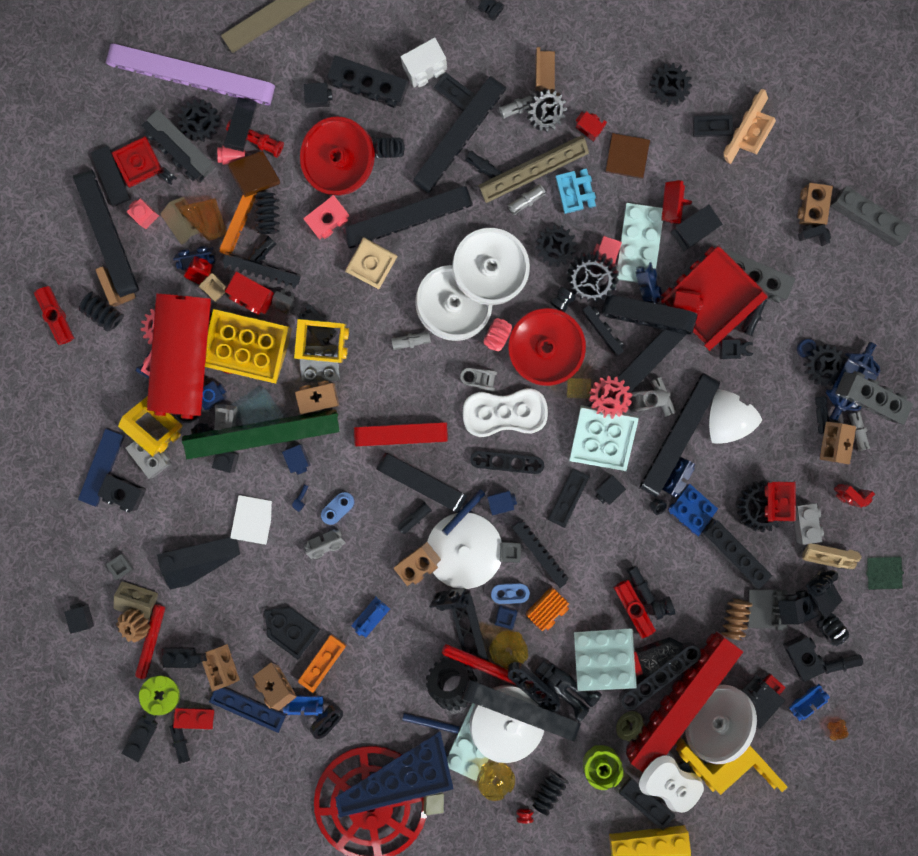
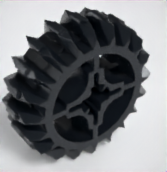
(580, 284)
(748, 496)

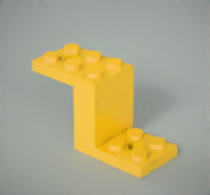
(722, 776)

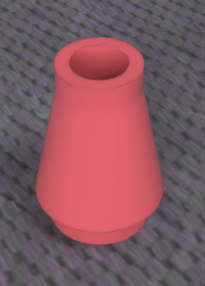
(228, 155)

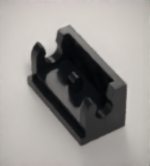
(323, 334)

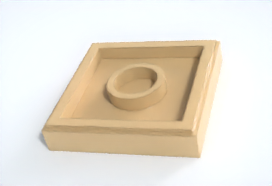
(371, 263)

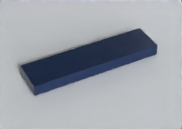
(101, 466)
(248, 708)

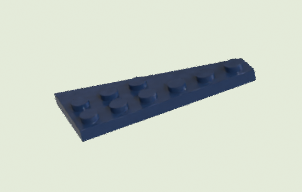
(409, 777)

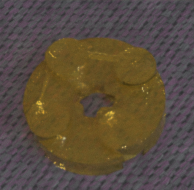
(515, 642)
(488, 773)

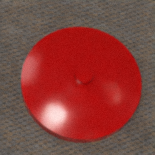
(337, 156)
(547, 347)

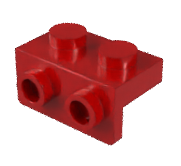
(847, 494)
(781, 501)

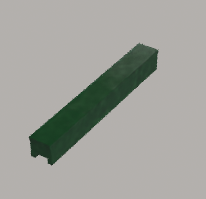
(260, 434)

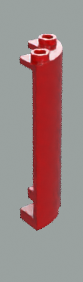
(178, 355)

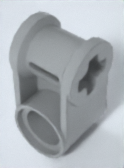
(480, 378)
(646, 399)

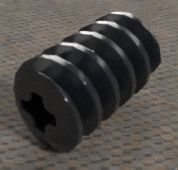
(266, 213)
(99, 313)
(549, 792)

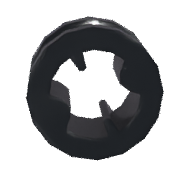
(167, 176)

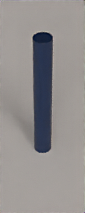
(463, 512)
(430, 723)

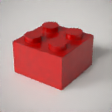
(247, 291)

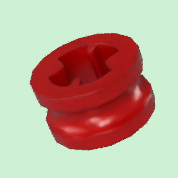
(524, 816)

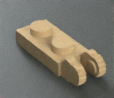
(831, 556)

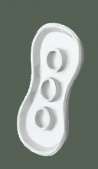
(520, 411)
(674, 786)

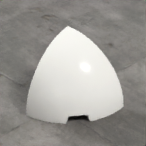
(731, 418)

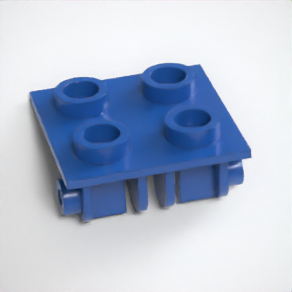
(693, 510)

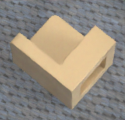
(213, 286)

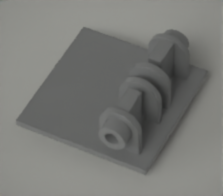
(320, 370)
(765, 609)

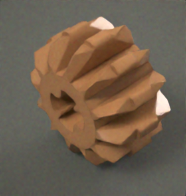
(133, 625)

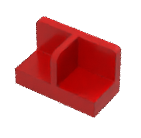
(674, 201)

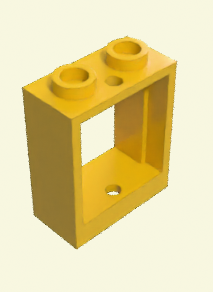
(301, 341)
(140, 436)

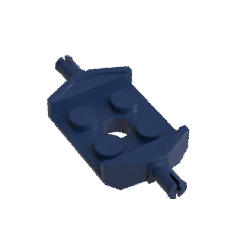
(856, 362)

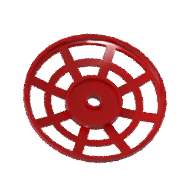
(367, 820)

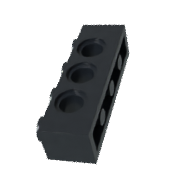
(341, 67)

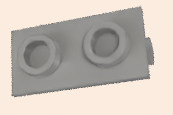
(316, 548)

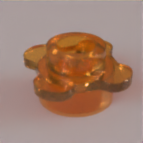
(841, 734)

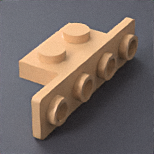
(752, 130)

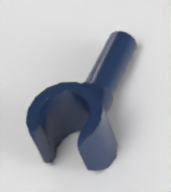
(298, 504)

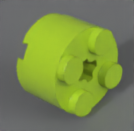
(148, 693)
(606, 777)

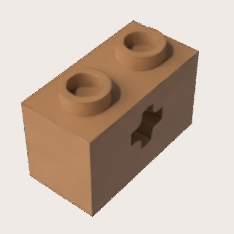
(308, 405)
(837, 443)
(274, 686)

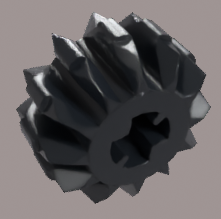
(389, 147)
(833, 630)

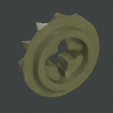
(623, 725)

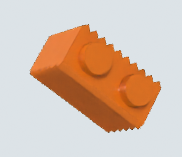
(547, 609)

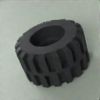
(438, 678)

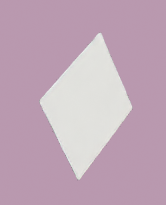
(252, 520)

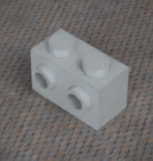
(150, 465)
(807, 523)

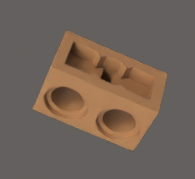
(819, 206)
(416, 562)
(220, 668)

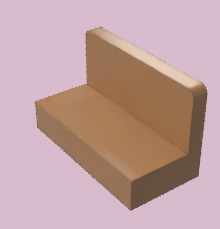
(544, 69)
(109, 288)

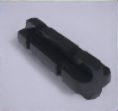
(822, 413)

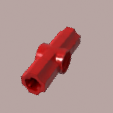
(49, 304)
(640, 619)

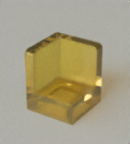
(578, 388)

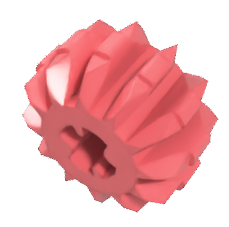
(497, 334)

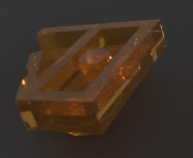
(205, 218)

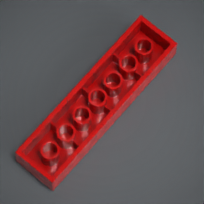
(683, 702)

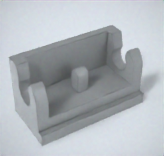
(225, 416)

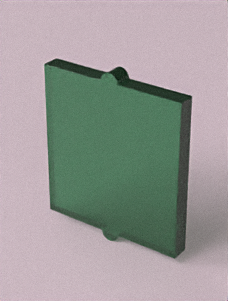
(884, 573)

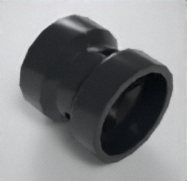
(491, 7)
(563, 298)
(658, 608)

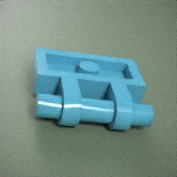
(570, 193)

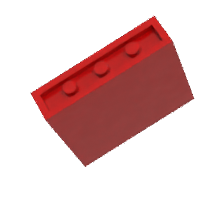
(726, 292)

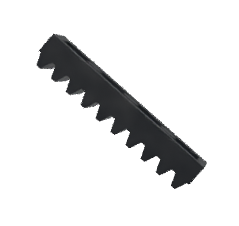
(261, 268)
(542, 556)

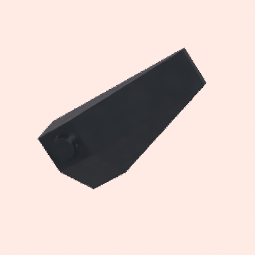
(191, 563)

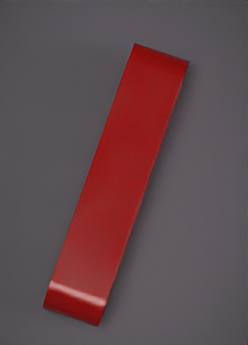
(400, 434)

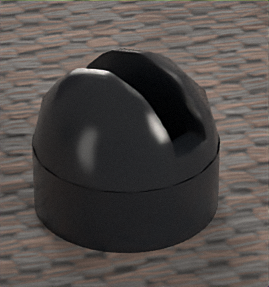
(658, 506)

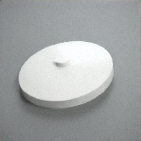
(491, 266)
(447, 309)
(468, 553)
(723, 726)
(502, 736)

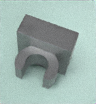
(282, 302)

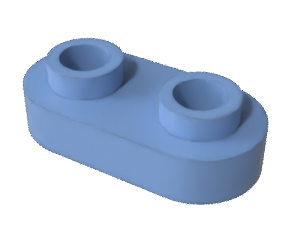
(337, 508)
(510, 593)

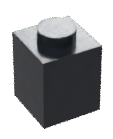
(317, 95)
(225, 462)
(609, 490)
(78, 618)

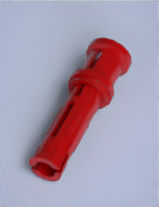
(264, 142)

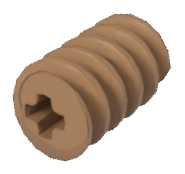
(736, 619)

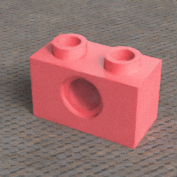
(329, 207)

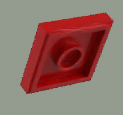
(137, 161)

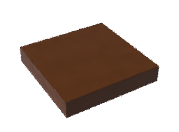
(627, 156)
(253, 174)

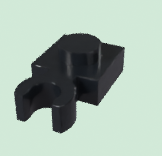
(732, 349)

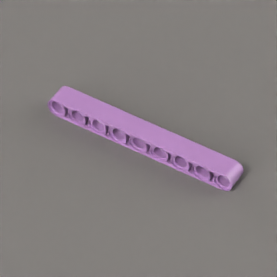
(190, 73)

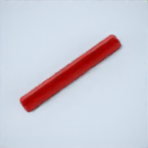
(150, 642)

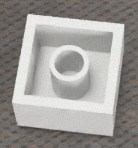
(424, 63)

